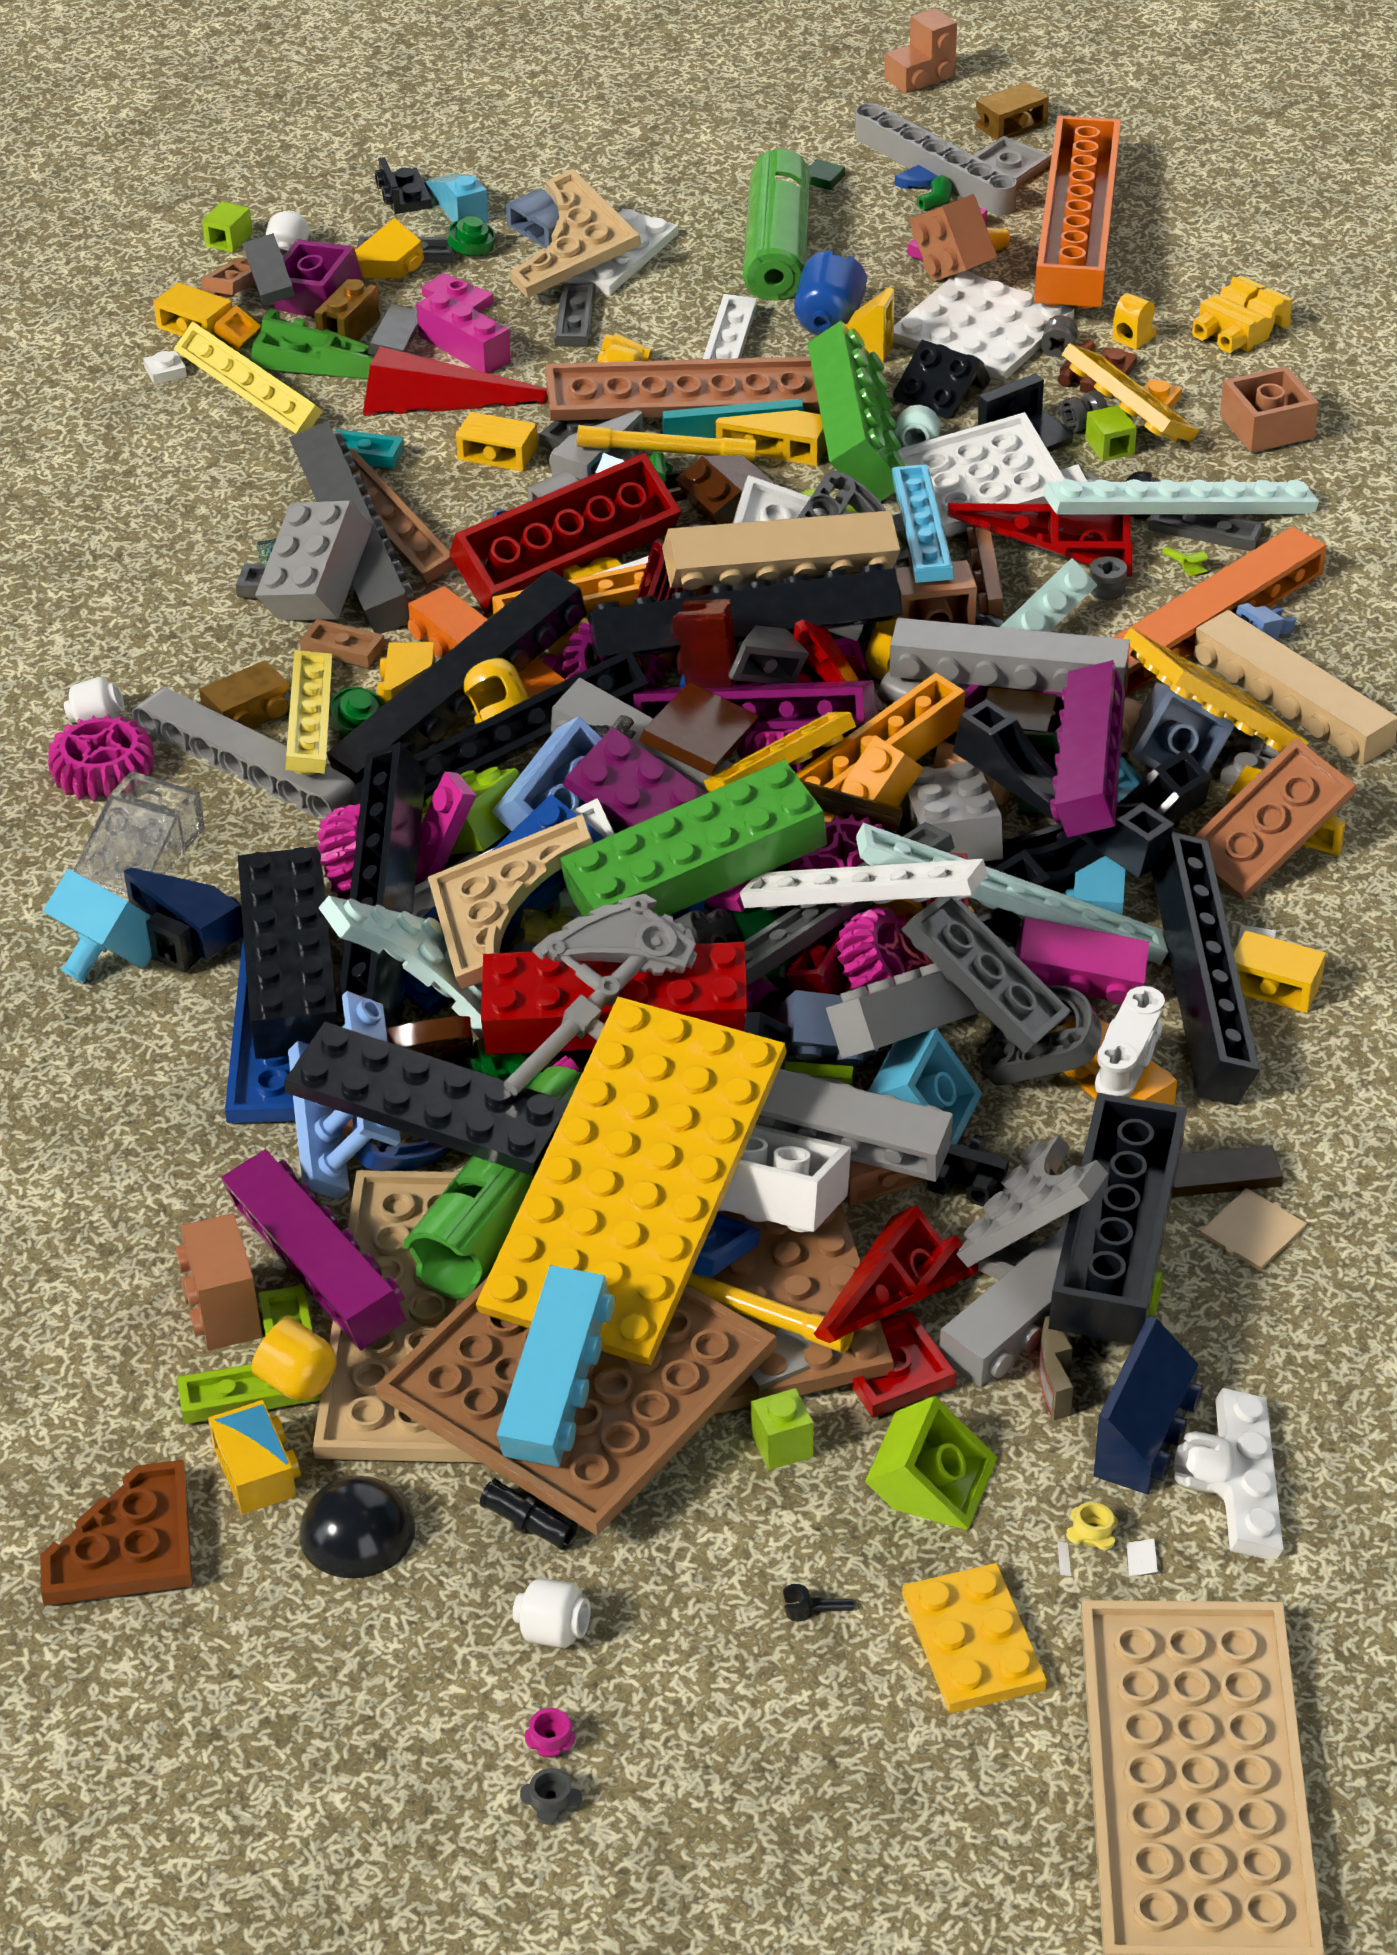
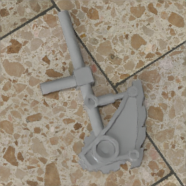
(610, 933)

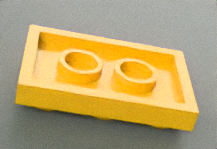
(973, 1638)

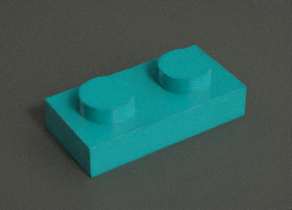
(375, 448)

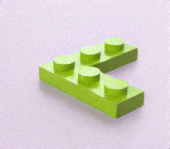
(234, 1387)

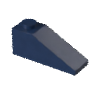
(210, 913)

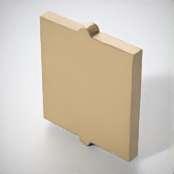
(1253, 1229)

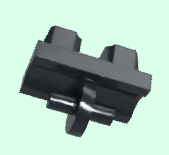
(972, 1167)

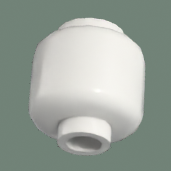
(288, 228)
(94, 698)
(552, 1613)

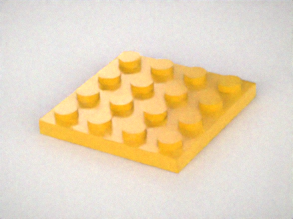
(1211, 691)

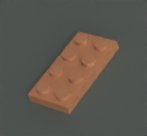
(1273, 817)

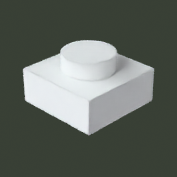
(164, 367)

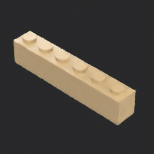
(778, 549)
(1295, 687)

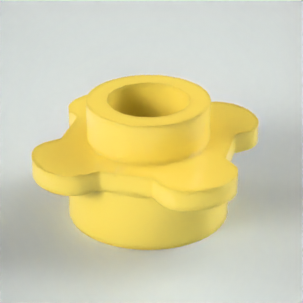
(1092, 1525)

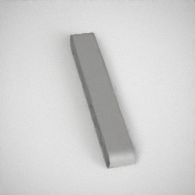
(916, 146)
(240, 751)

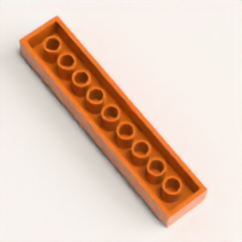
(1077, 212)

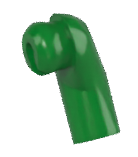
(939, 194)
(661, 465)

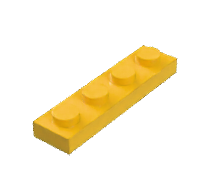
(793, 748)

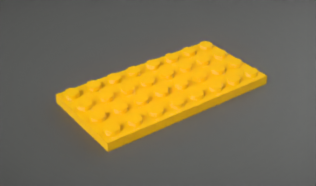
(637, 1170)

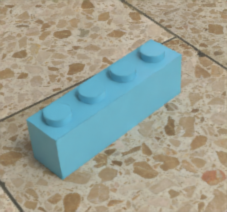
(555, 1366)

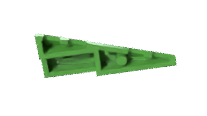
(308, 350)

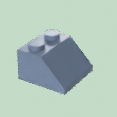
(1174, 724)

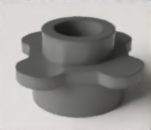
(550, 1782)

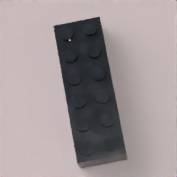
(286, 948)
(1118, 1235)

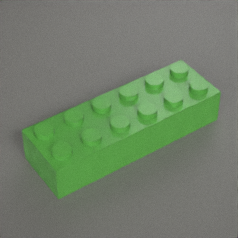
(855, 409)
(701, 845)

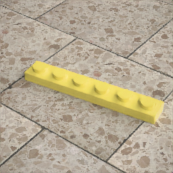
(247, 379)
(309, 713)

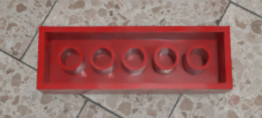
(565, 528)
(529, 995)

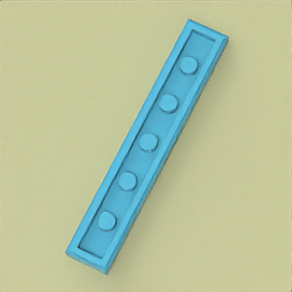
(922, 524)

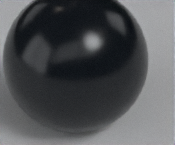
(356, 1527)

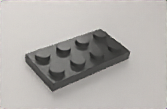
(986, 971)

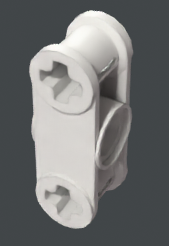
(1130, 1042)

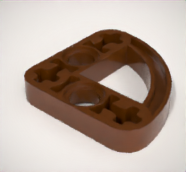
(440, 1037)

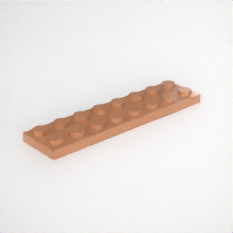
(651, 387)

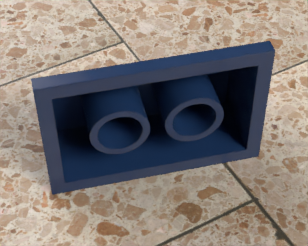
(1146, 1410)

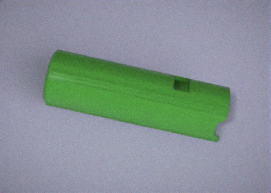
(776, 225)
(474, 1214)

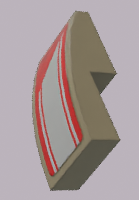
(1055, 1370)

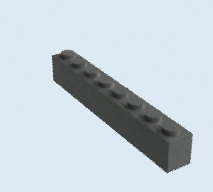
(331, 479)

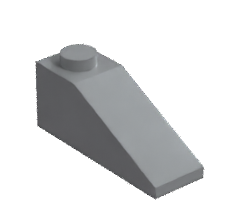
(584, 461)

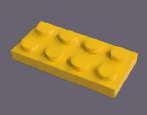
(1133, 397)

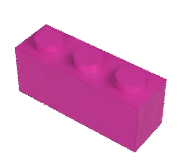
(463, 332)
(1083, 958)

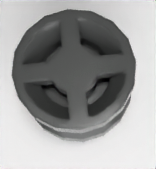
(1058, 328)
(1109, 577)

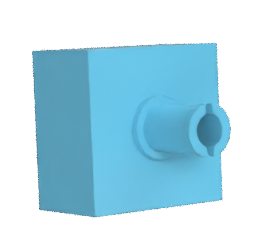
(101, 924)
(929, 1073)

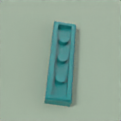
(702, 421)

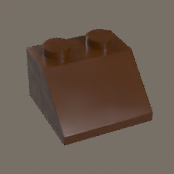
(716, 485)

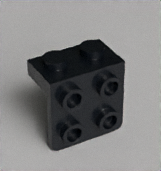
(940, 378)
(1021, 397)

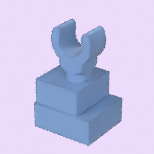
(1266, 620)

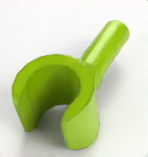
(1190, 563)

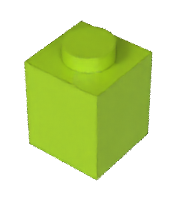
(227, 226)
(1110, 433)
(782, 1429)

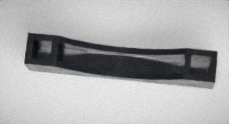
(1001, 750)
(1169, 789)

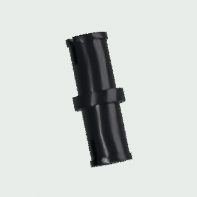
(528, 1514)

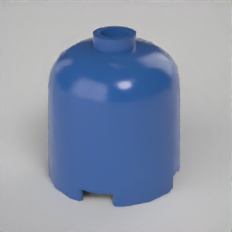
(829, 291)

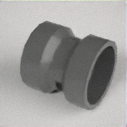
(1075, 409)

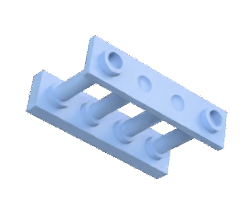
(319, 1128)

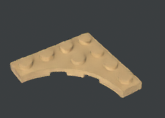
(583, 236)
(484, 892)

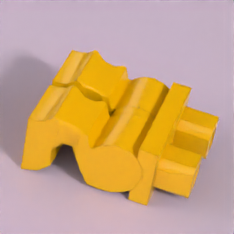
(1242, 315)

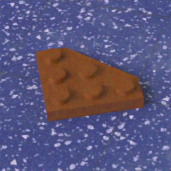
(126, 1542)

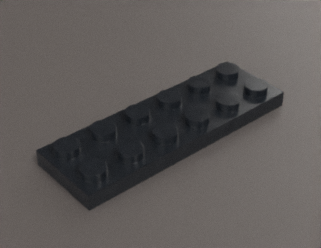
(426, 1098)

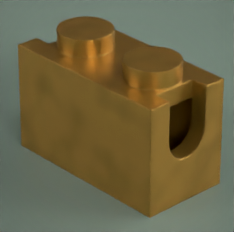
(1012, 111)
(349, 310)
(248, 695)

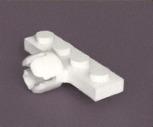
(1239, 1470)

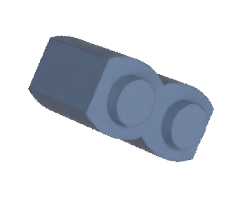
(533, 216)

